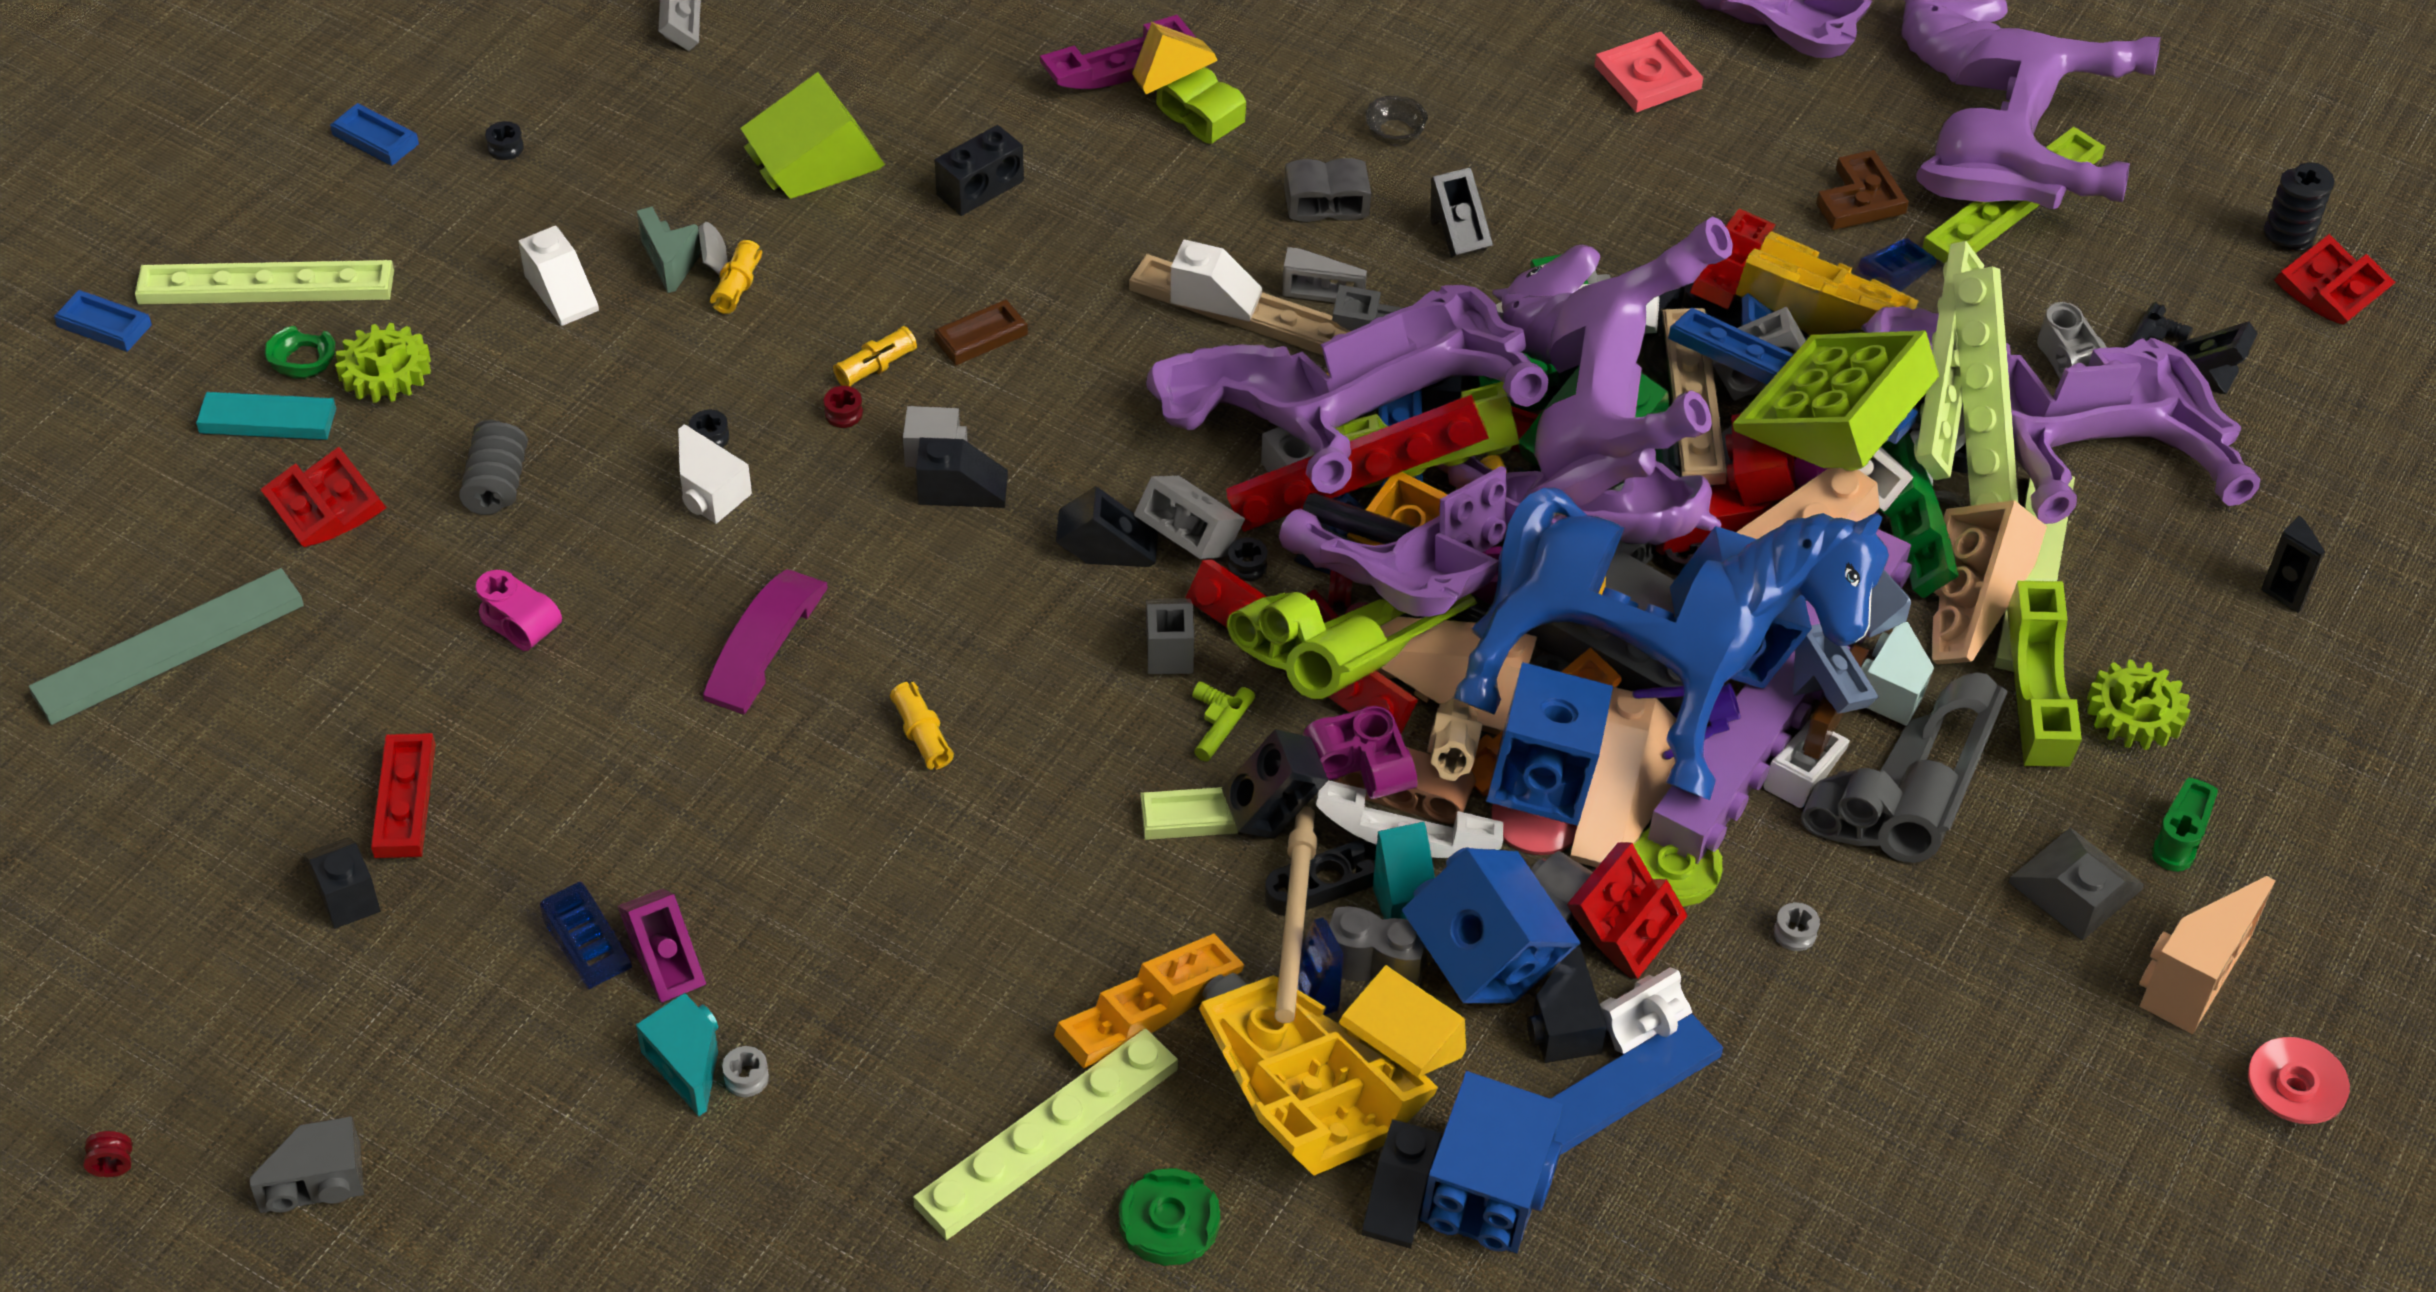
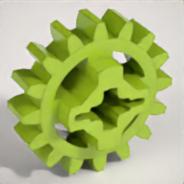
(383, 362)
(2138, 704)

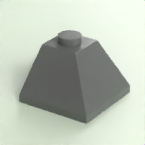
(2076, 883)

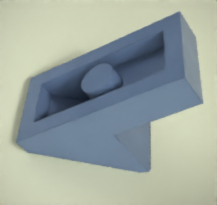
(1832, 669)

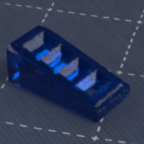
(1893, 269)
(570, 909)
(1321, 966)

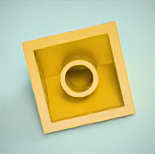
(1168, 57)
(1406, 1024)

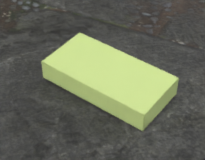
(1186, 813)

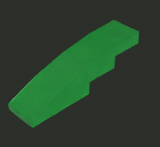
(1919, 521)

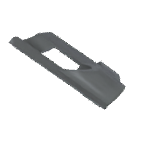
(1911, 798)

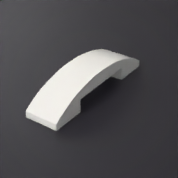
(1346, 807)

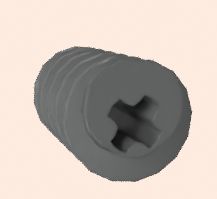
(493, 467)

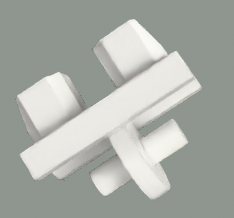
(1646, 1010)

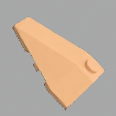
(1991, 551)
(1439, 662)
(1627, 776)

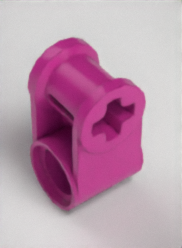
(515, 609)

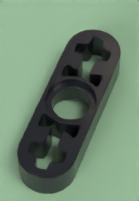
(1343, 859)

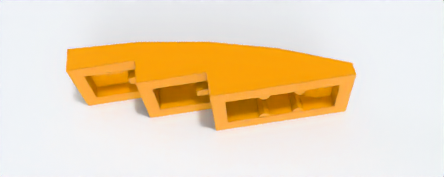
(1150, 1001)

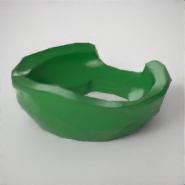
(288, 341)

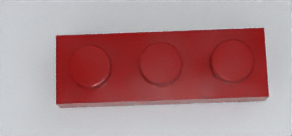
(403, 795)

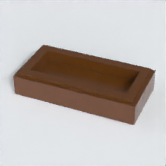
(981, 332)

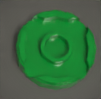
(1169, 1217)

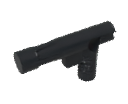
(2157, 326)

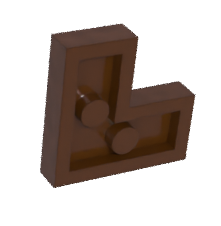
(1868, 192)

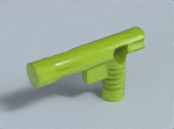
(1220, 715)

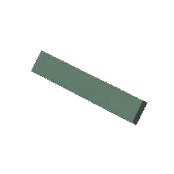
(165, 646)

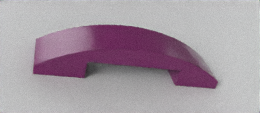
(1104, 66)
(757, 638)

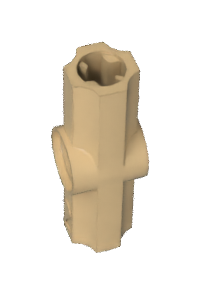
(1454, 739)

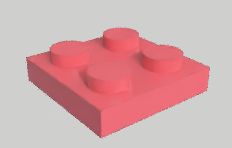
(1648, 71)

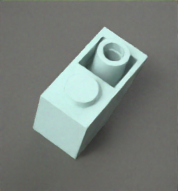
(1898, 674)

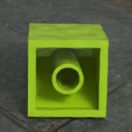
(809, 141)

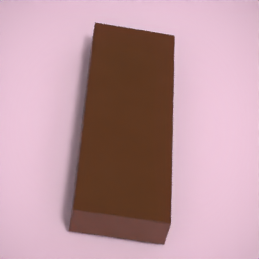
(1826, 718)

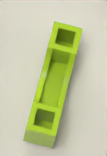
(1494, 410)
(2045, 711)

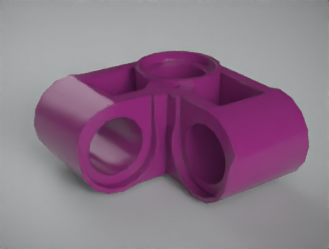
(1348, 747)

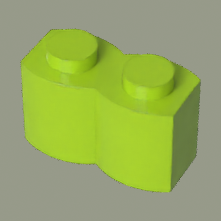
(1203, 105)

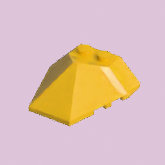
(1816, 292)
(1311, 1077)

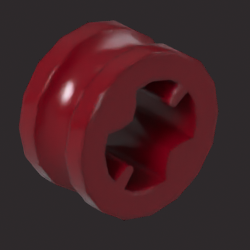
(843, 406)
(1339, 590)
(108, 1154)

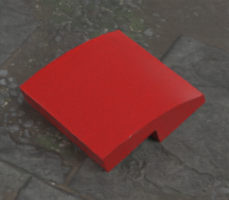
(2333, 281)
(323, 499)
(1627, 910)

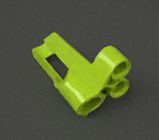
(1320, 655)

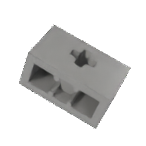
(1189, 516)

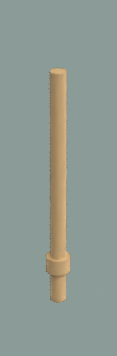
(1301, 850)

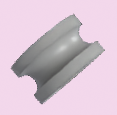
(1794, 939)
(733, 1065)

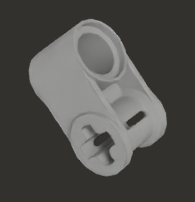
(2067, 337)

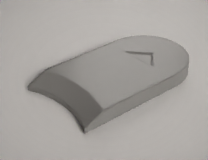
(712, 247)

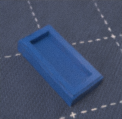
(374, 134)
(102, 320)

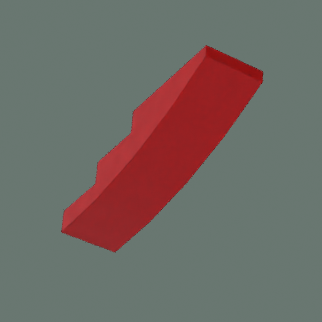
(1720, 280)

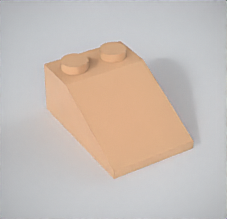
(2201, 955)

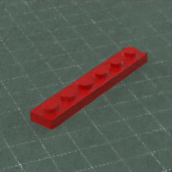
(1372, 459)
(1222, 593)

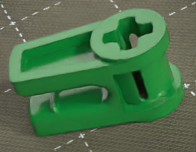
(2184, 825)

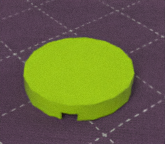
(1688, 880)

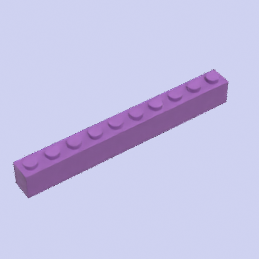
(1743, 753)

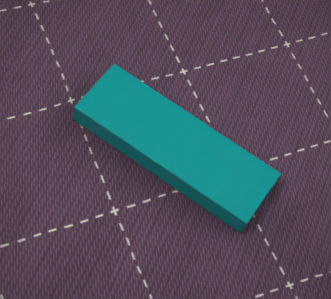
(266, 415)

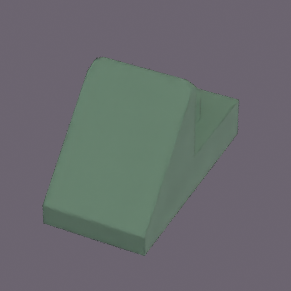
(670, 251)

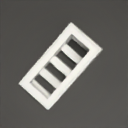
(1795, 774)

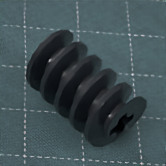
(2299, 206)

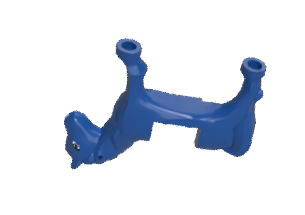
(1557, 574)

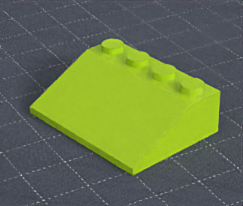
(1841, 396)

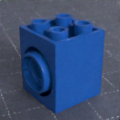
(1785, 630)
(1550, 744)
(1489, 925)
(1493, 1163)

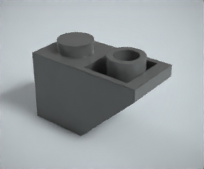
(1170, 636)
(311, 1167)

